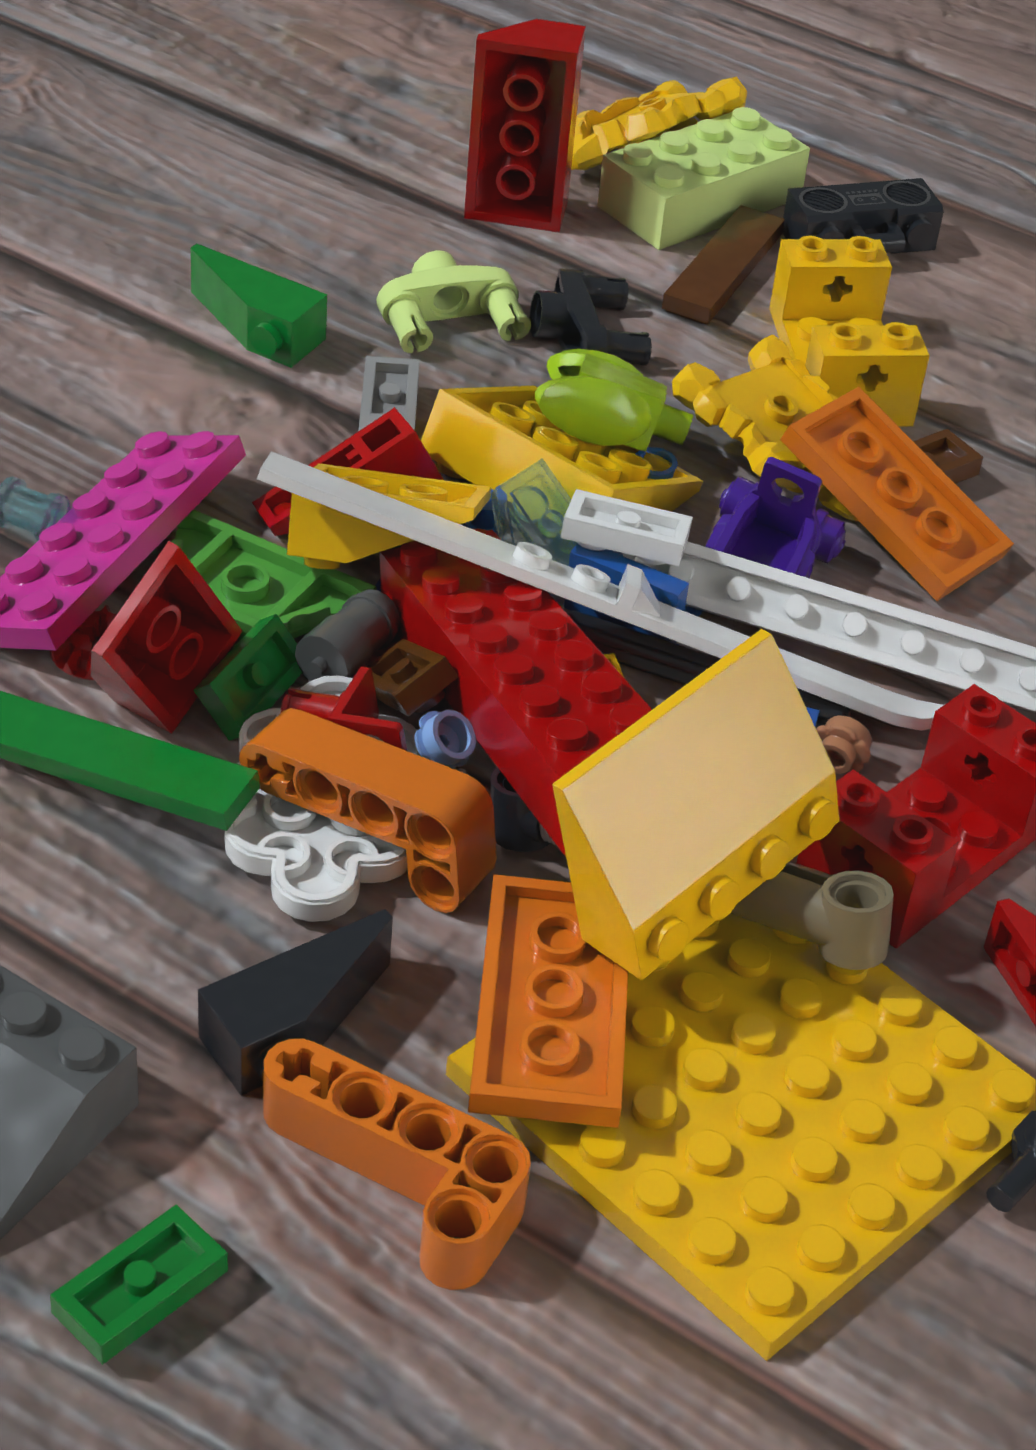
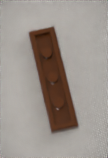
(723, 264)

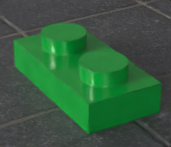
(250, 676)
(139, 1283)

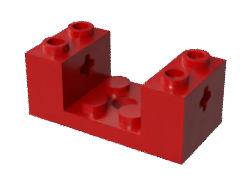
(947, 820)

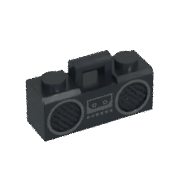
(896, 211)

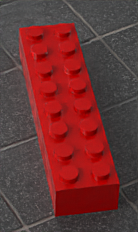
(523, 666)

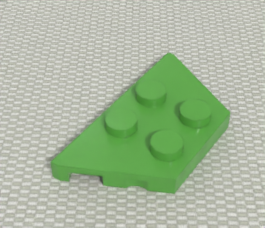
(259, 577)

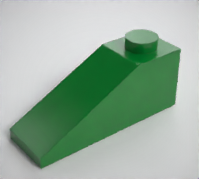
(259, 307)

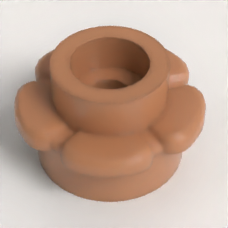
(845, 743)

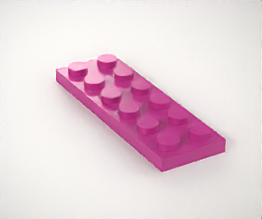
(109, 535)

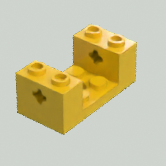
(830, 315)

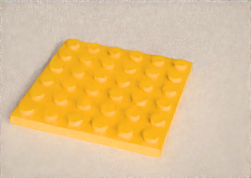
(781, 1124)

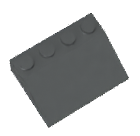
(59, 1092)

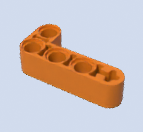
(386, 793)
(432, 1153)

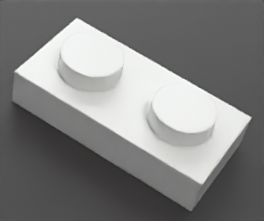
(626, 527)

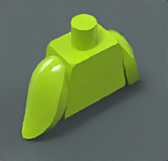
(608, 401)

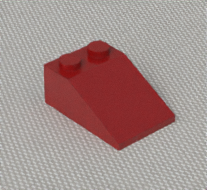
(163, 641)

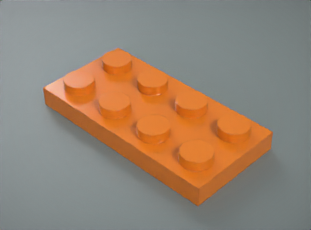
(897, 492)
(547, 1012)

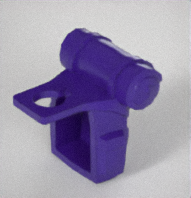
(775, 529)

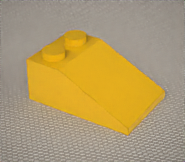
(332, 537)

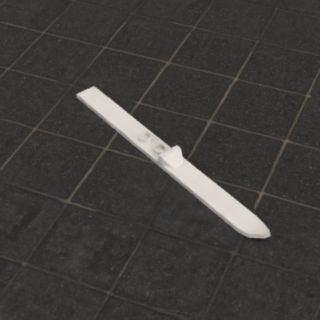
(630, 601)

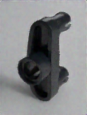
(572, 319)

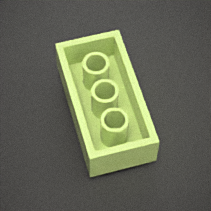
(701, 176)

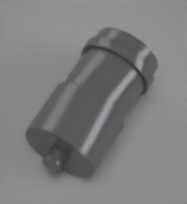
(349, 637)

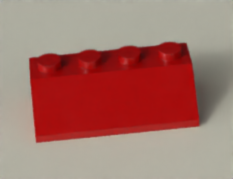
(524, 123)

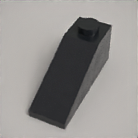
(291, 997)

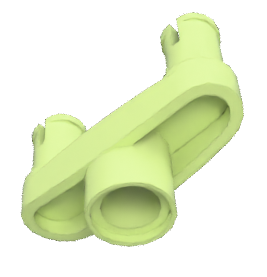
(446, 291)

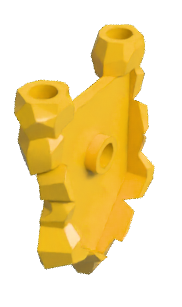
(650, 116)
(759, 406)

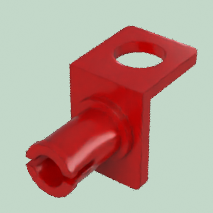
(352, 709)

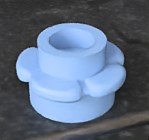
(445, 738)

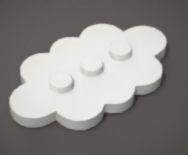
(310, 857)

